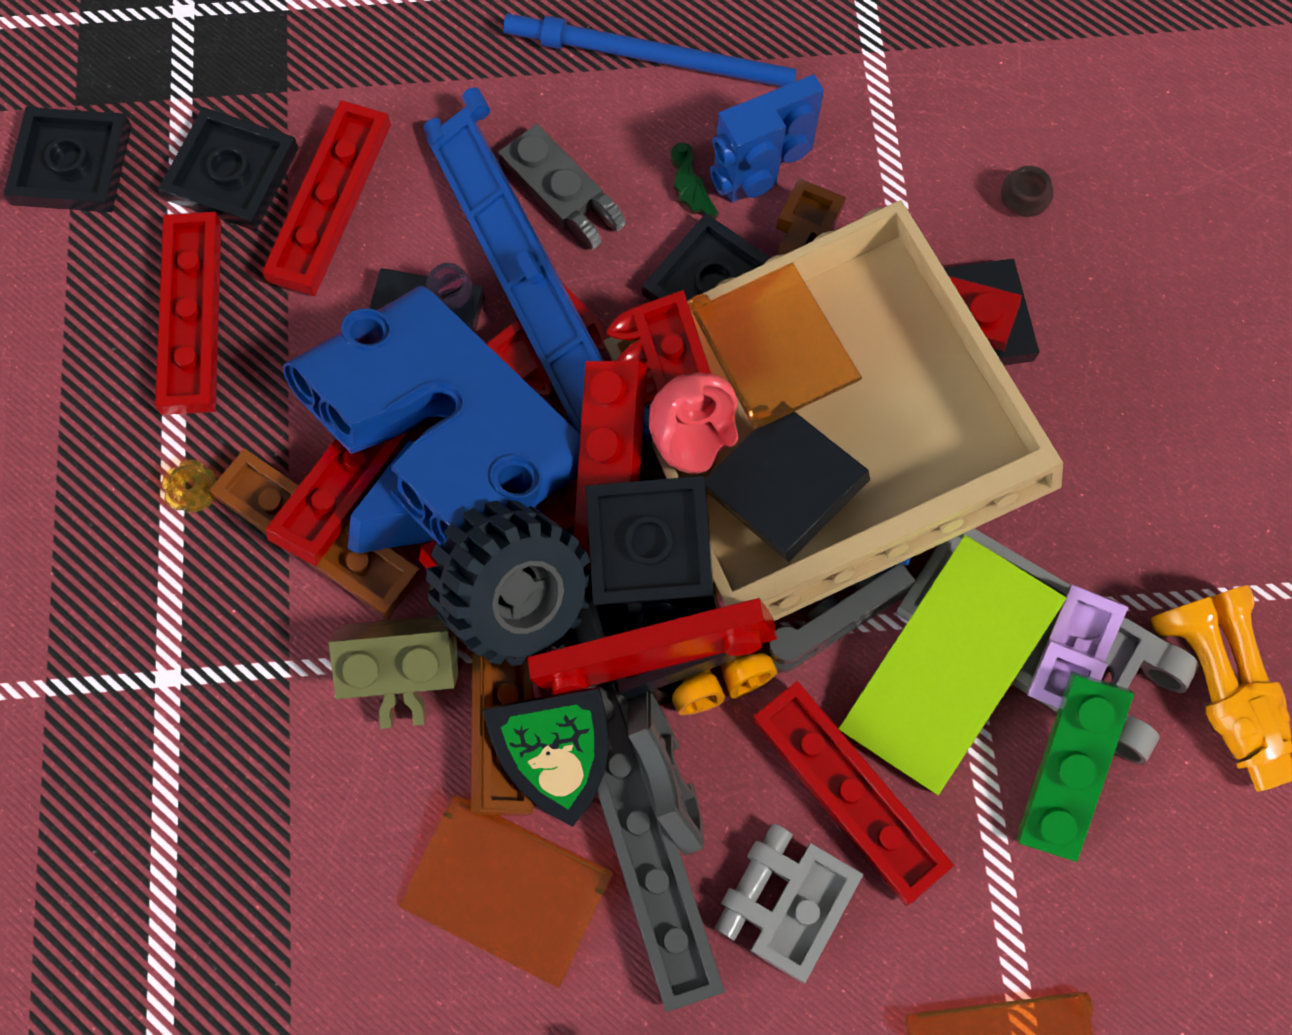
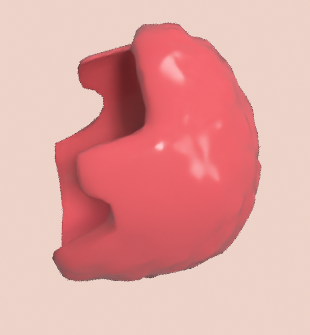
(694, 421)

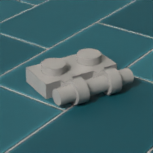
(805, 911)

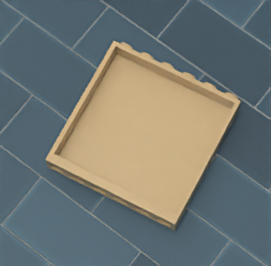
(928, 419)

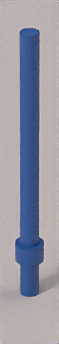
(556, 33)

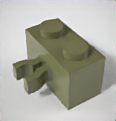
(393, 660)

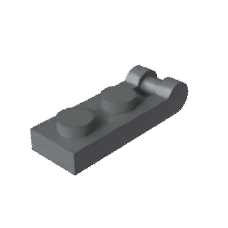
(836, 619)

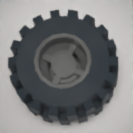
(509, 582)

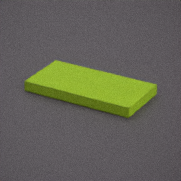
(952, 664)

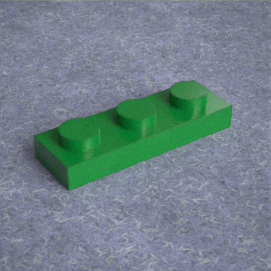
(1074, 766)

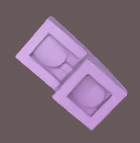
(1076, 642)

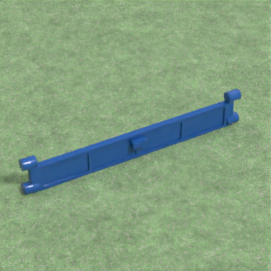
(516, 253)

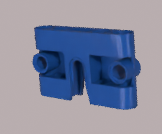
(423, 363)

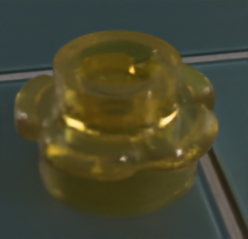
(198, 496)

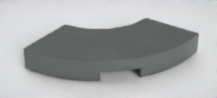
(674, 799)

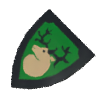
(553, 749)

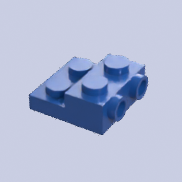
(762, 135)

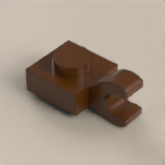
(807, 214)

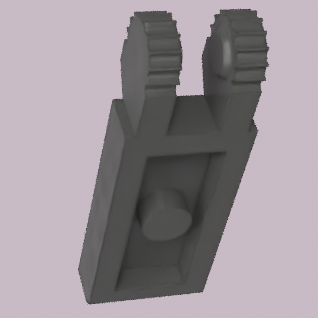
(559, 185)

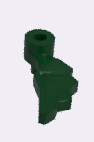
(690, 187)

